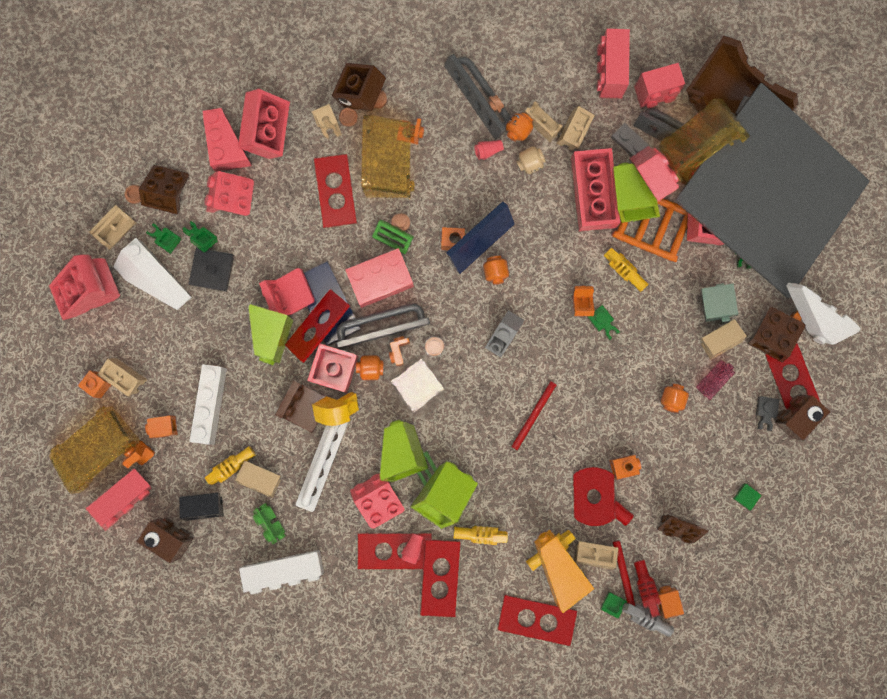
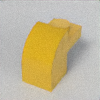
(335, 412)

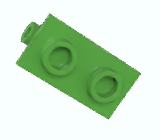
(264, 518)

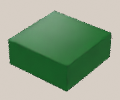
(747, 497)
(613, 604)

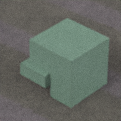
(719, 302)

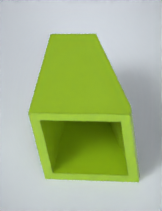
(633, 195)
(269, 333)
(401, 452)
(445, 495)

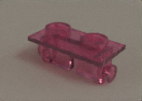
(715, 379)

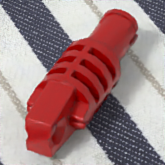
(647, 588)

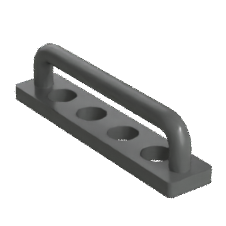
(454, 66)
(646, 119)
(343, 343)

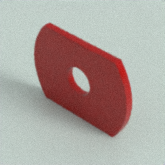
(584, 510)

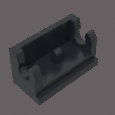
(201, 506)

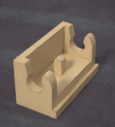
(325, 120)
(543, 122)
(575, 128)
(112, 227)
(723, 339)
(121, 376)
(258, 479)
(596, 555)

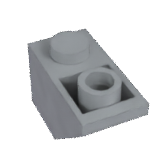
(504, 333)

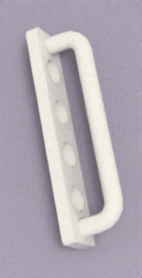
(312, 479)

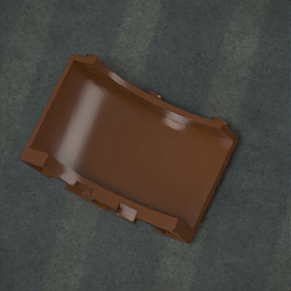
(731, 78)

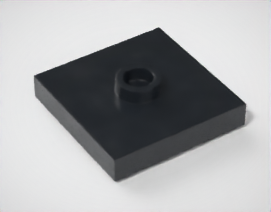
(211, 270)

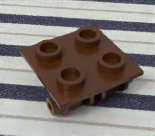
(681, 529)

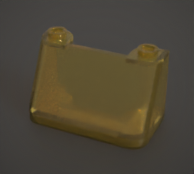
(701, 138)
(386, 157)
(92, 449)

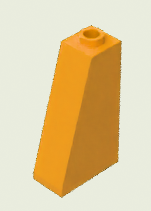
(562, 573)

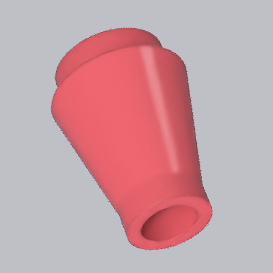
(488, 148)
(412, 550)

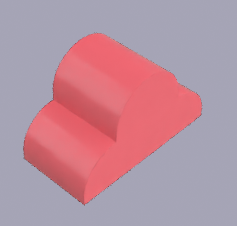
(83, 286)

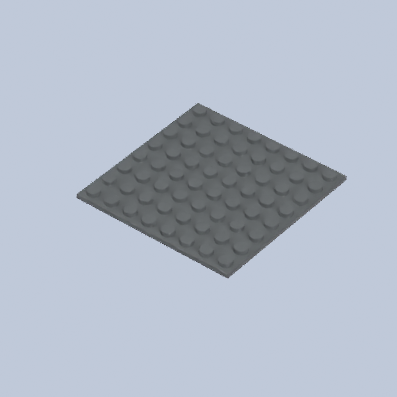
(775, 192)

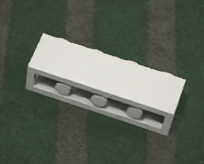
(208, 404)
(281, 571)

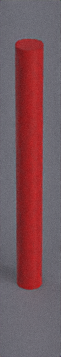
(533, 416)
(624, 574)

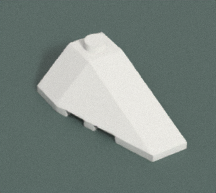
(147, 273)
(821, 318)

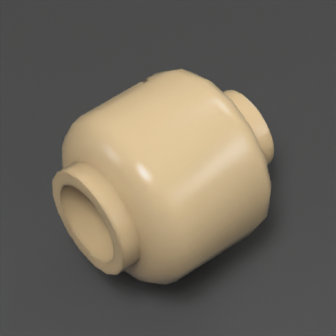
(531, 160)

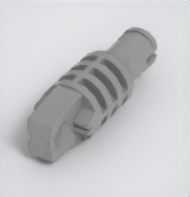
(643, 617)

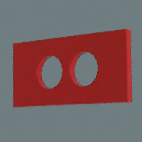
(330, 216)
(303, 349)
(803, 379)
(366, 550)
(447, 605)
(513, 606)

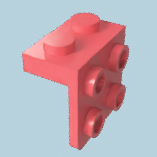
(229, 193)
(287, 293)
(376, 501)

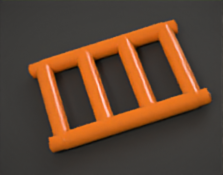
(654, 248)

